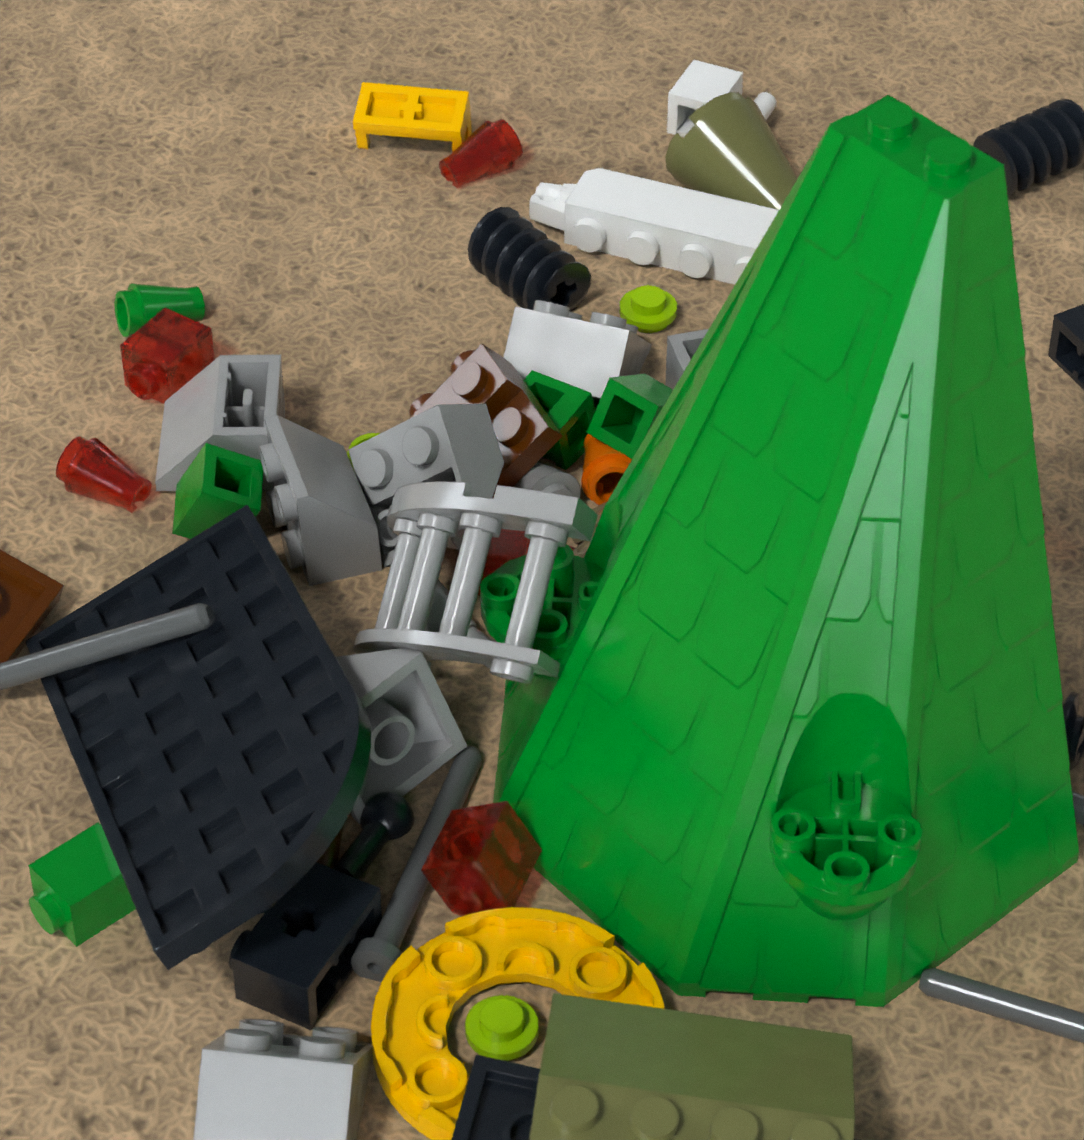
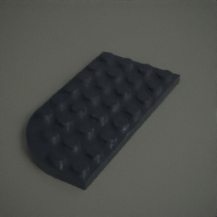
(216, 751)

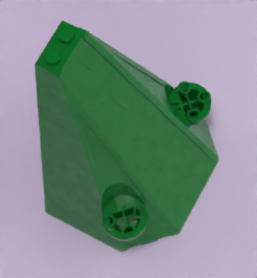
(817, 612)

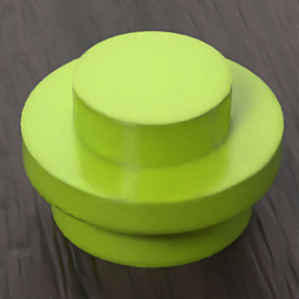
(648, 308)
(501, 1027)

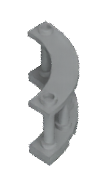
(443, 516)

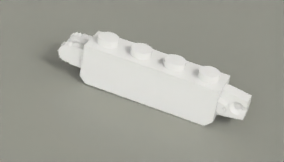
(654, 223)

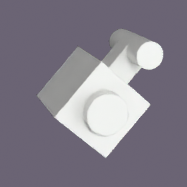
(700, 85)

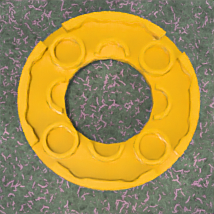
(471, 956)

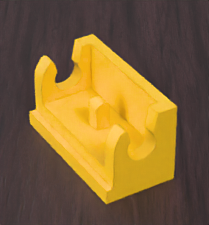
(412, 113)

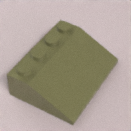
(688, 1077)

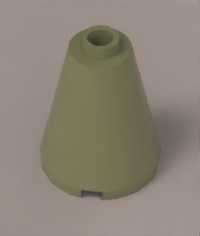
(731, 154)

